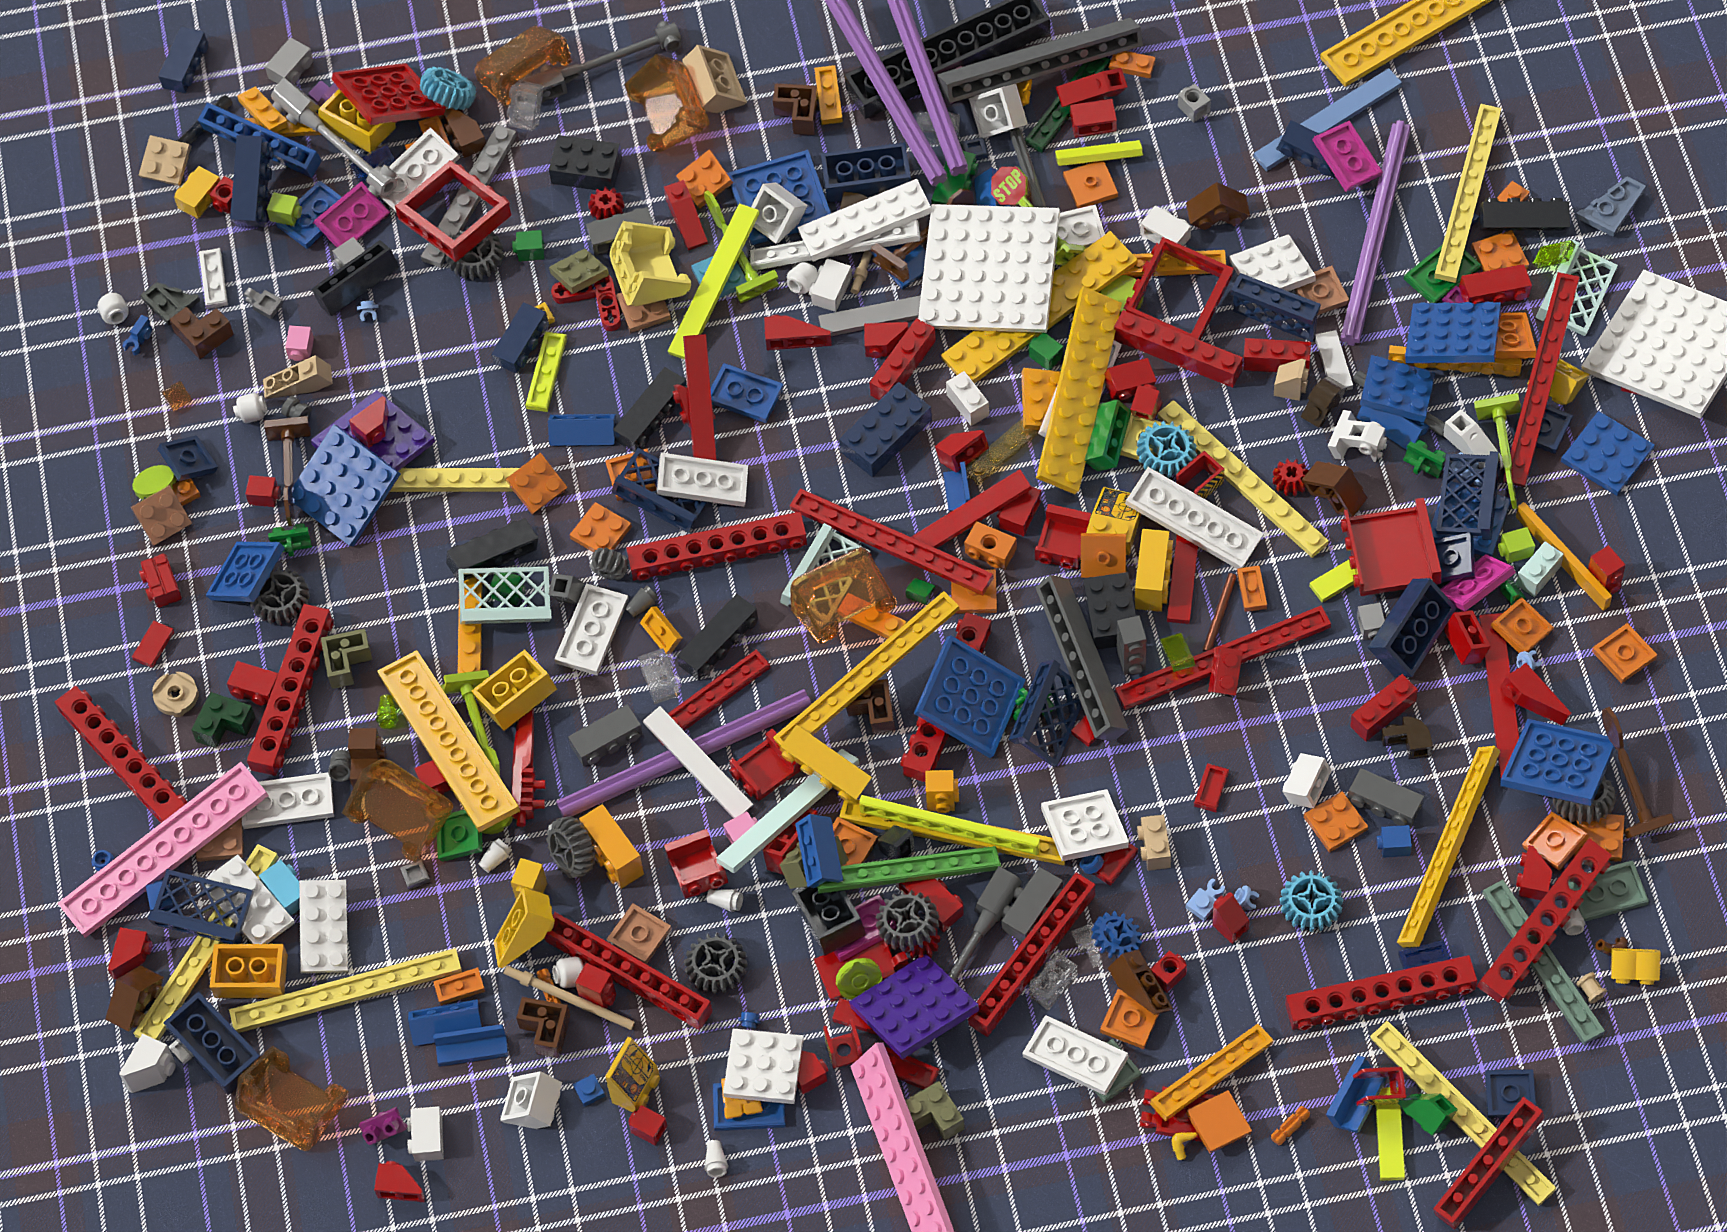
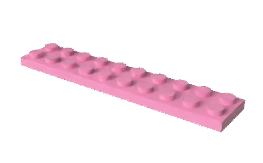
(163, 849)
(900, 1142)

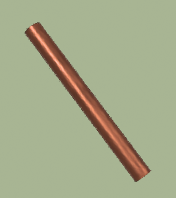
(1219, 613)

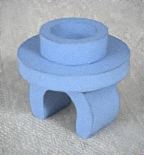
(367, 306)
(1525, 657)
(1243, 897)

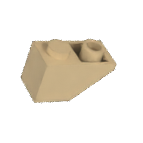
(1291, 380)

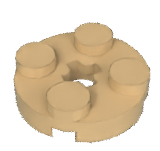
(178, 705)

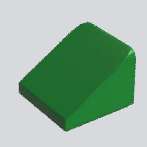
(919, 591)
(1511, 591)

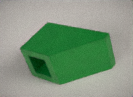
(1429, 1110)

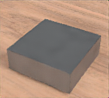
(415, 874)

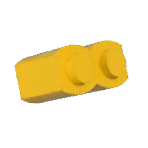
(1635, 964)

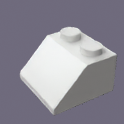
(998, 111)
(778, 211)
(147, 1065)
(531, 1100)

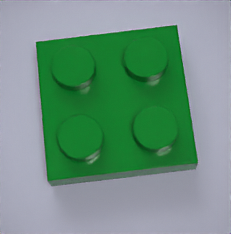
(458, 837)

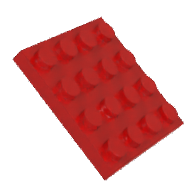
(386, 93)

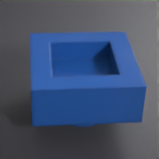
(588, 1090)

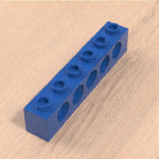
(285, 150)

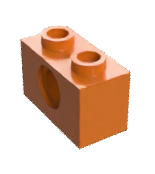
(984, 536)

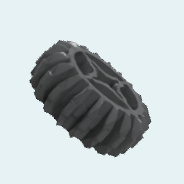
(473, 262)
(291, 589)
(1600, 808)
(570, 847)
(904, 909)
(730, 951)

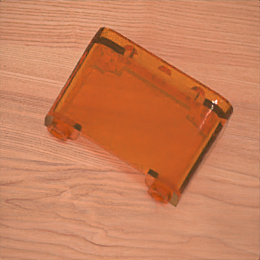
(520, 57)
(669, 102)
(839, 592)
(398, 806)
(286, 1101)

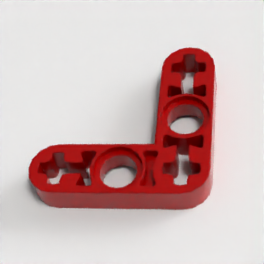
(600, 293)

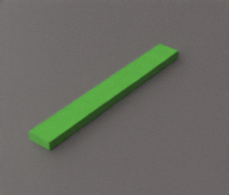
(914, 869)

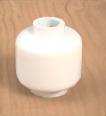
(801, 278)
(113, 308)
(250, 407)
(567, 971)

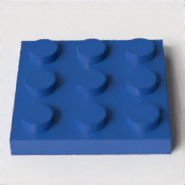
(1397, 388)
(1607, 453)
(1481, 546)
(245, 571)

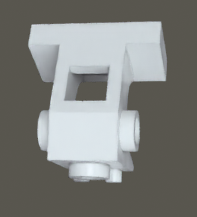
(1369, 443)

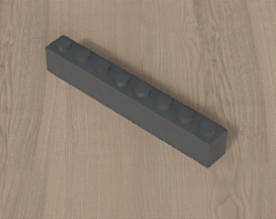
(1081, 658)

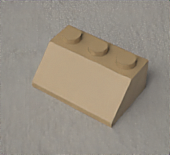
(714, 79)

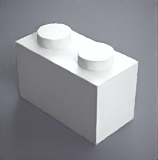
(1161, 224)
(830, 285)
(967, 398)
(1306, 780)
(426, 1133)

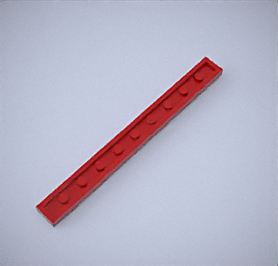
(1542, 377)
(892, 542)
(1252, 645)

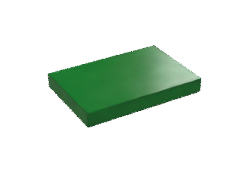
(1433, 289)

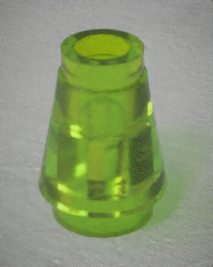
(386, 713)

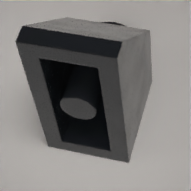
(896, 842)

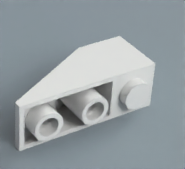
(1468, 436)

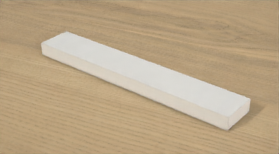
(697, 763)

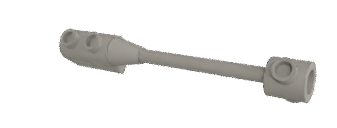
(303, 110)

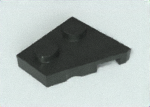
(168, 301)

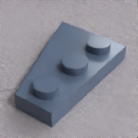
(1612, 208)

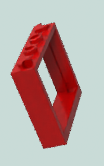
(472, 236)
(1193, 258)

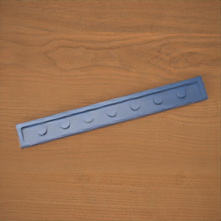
(1336, 113)

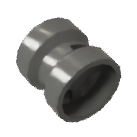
(293, 408)
(340, 765)

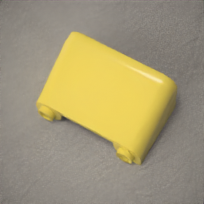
(644, 264)

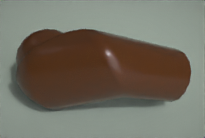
(1606, 948)

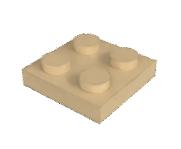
(165, 160)

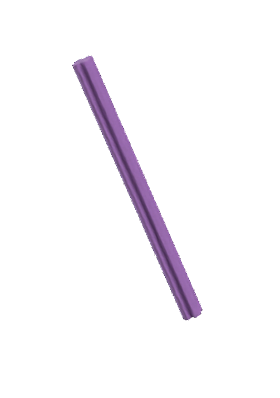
(928, 87)
(888, 91)
(1375, 233)
(667, 762)

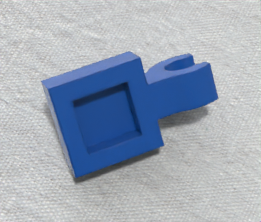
(140, 331)

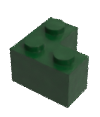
(221, 715)

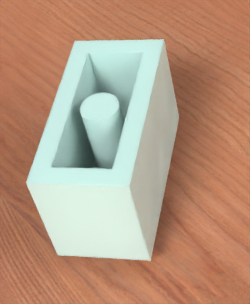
(1539, 569)

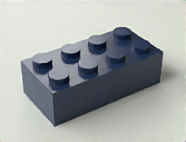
(865, 170)
(251, 181)
(885, 429)
(1412, 627)
(211, 1041)

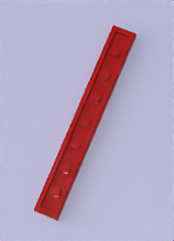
(1501, 706)

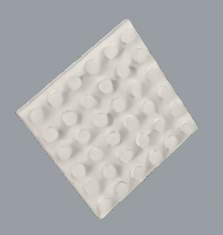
(989, 268)
(1665, 344)

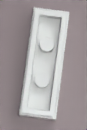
(213, 278)
(1333, 358)

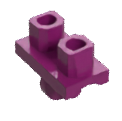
(382, 1126)

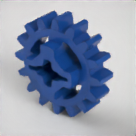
(1116, 934)

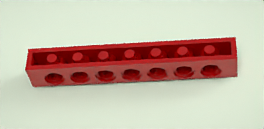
(725, 537)
(75, 701)
(271, 761)
(913, 765)
(1589, 854)
(1032, 953)
(630, 972)
(1389, 983)

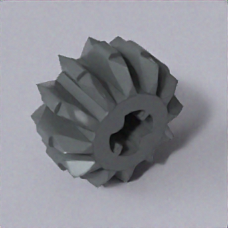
(609, 563)

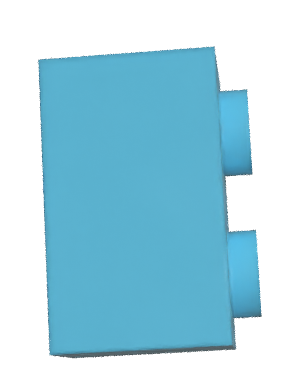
(283, 885)

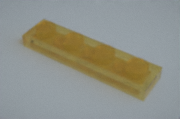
(1000, 452)

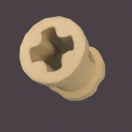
(1591, 987)

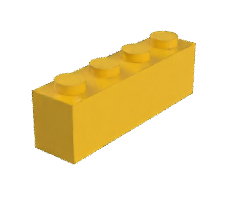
(825, 764)

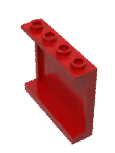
(1391, 549)

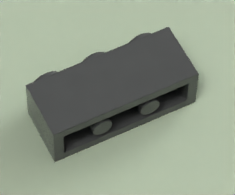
(603, 232)
(1131, 645)
(605, 736)
(1385, 798)
(1032, 904)

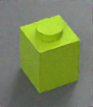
(284, 209)
(1516, 545)

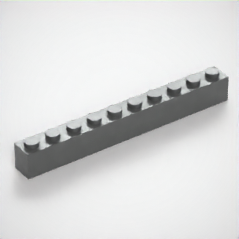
(1040, 60)

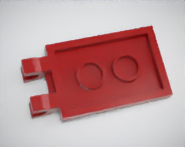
(829, 965)
(1177, 1123)

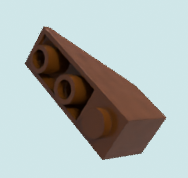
(465, 132)
(1138, 982)

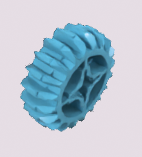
(447, 88)
(1161, 438)
(1330, 899)

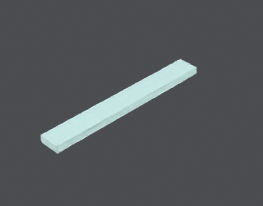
(776, 821)

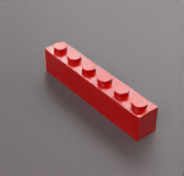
(1178, 348)
(1488, 1163)

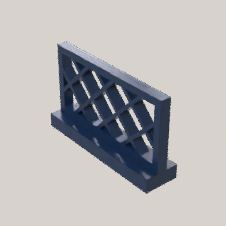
(1271, 298)
(637, 494)
(1488, 494)
(1033, 705)
(195, 926)

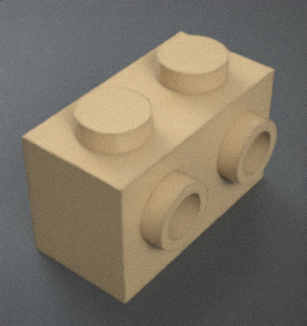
(1155, 842)

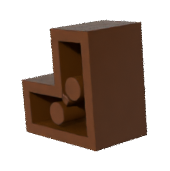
(798, 102)
(1217, 204)
(203, 334)
(1336, 485)
(878, 704)
(364, 749)
(132, 995)
(549, 1023)

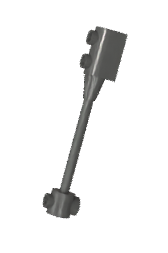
(556, 78)
(992, 907)

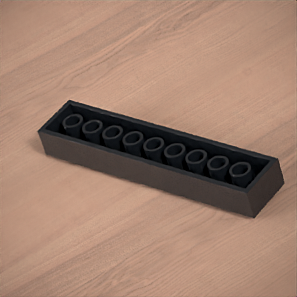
(967, 42)

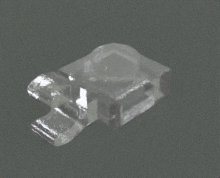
(1085, 943)

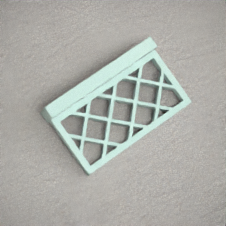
(1567, 268)
(816, 552)
(509, 614)

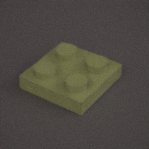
(579, 271)

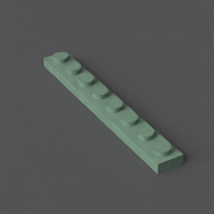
(1547, 967)

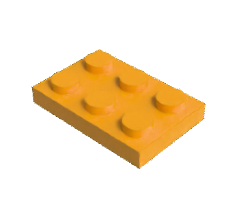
(1037, 393)

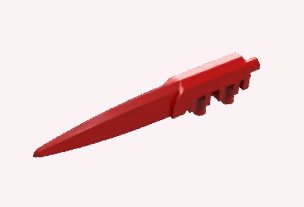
(523, 773)

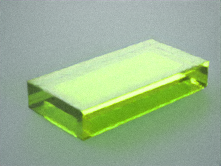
(1554, 254)
(1177, 652)

